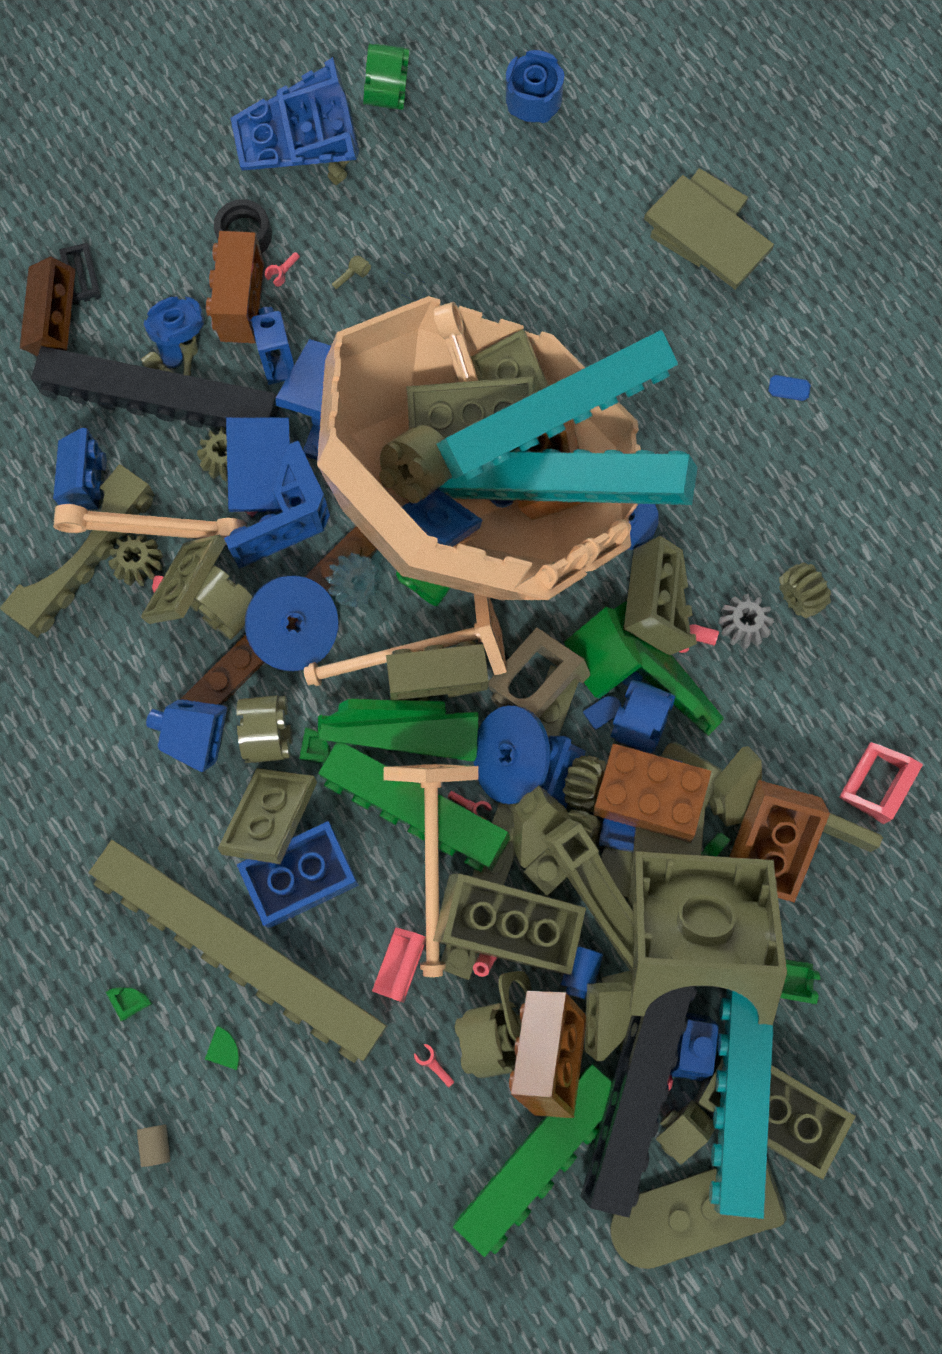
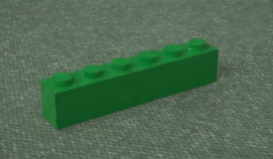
(404, 802)
(533, 1166)

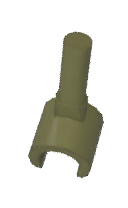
(337, 172)
(356, 265)
(188, 352)
(153, 361)

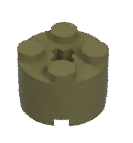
(414, 464)
(222, 603)
(263, 729)
(486, 1041)

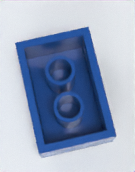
(308, 876)

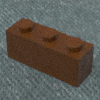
(47, 306)

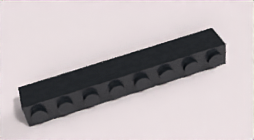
(147, 390)
(635, 1102)

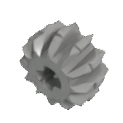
(739, 631)

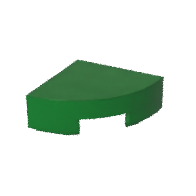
(313, 748)
(715, 845)
(127, 1001)
(223, 1049)

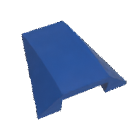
(298, 125)

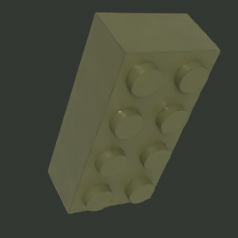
(509, 924)
(801, 1121)

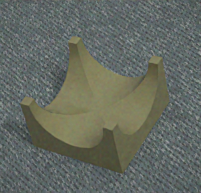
(706, 927)

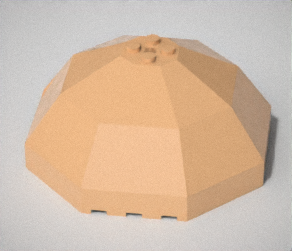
(369, 408)

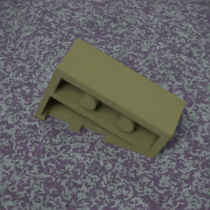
(657, 598)
(437, 671)

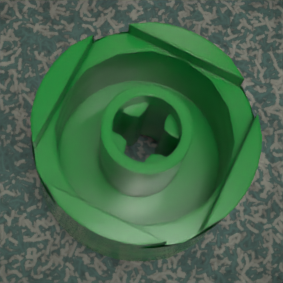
(386, 76)

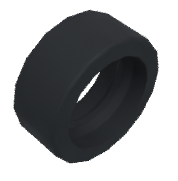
(244, 209)

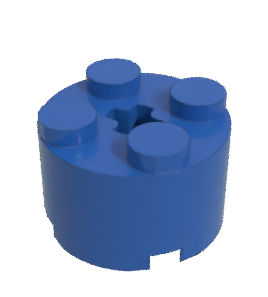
(534, 86)
(642, 717)

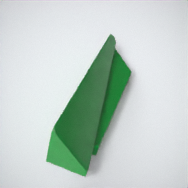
(668, 675)
(403, 727)

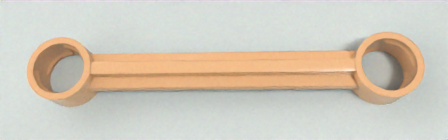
(451, 328)
(77, 519)

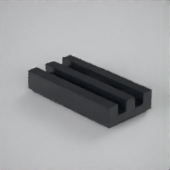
(85, 294)

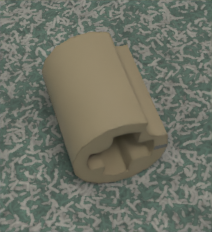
(153, 1145)

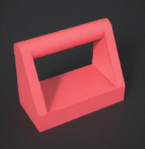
(897, 791)
(399, 964)

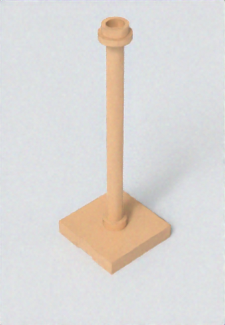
(485, 630)
(430, 778)

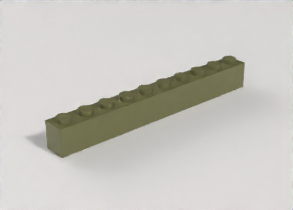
(239, 951)

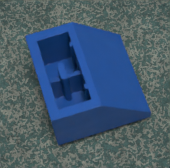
(79, 470)

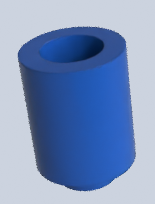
(584, 972)

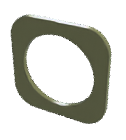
(504, 984)

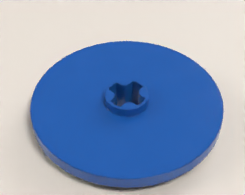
(268, 620)
(523, 733)

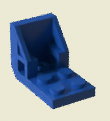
(294, 523)

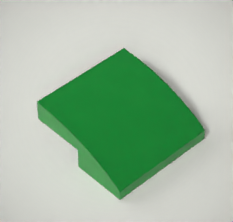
(605, 651)

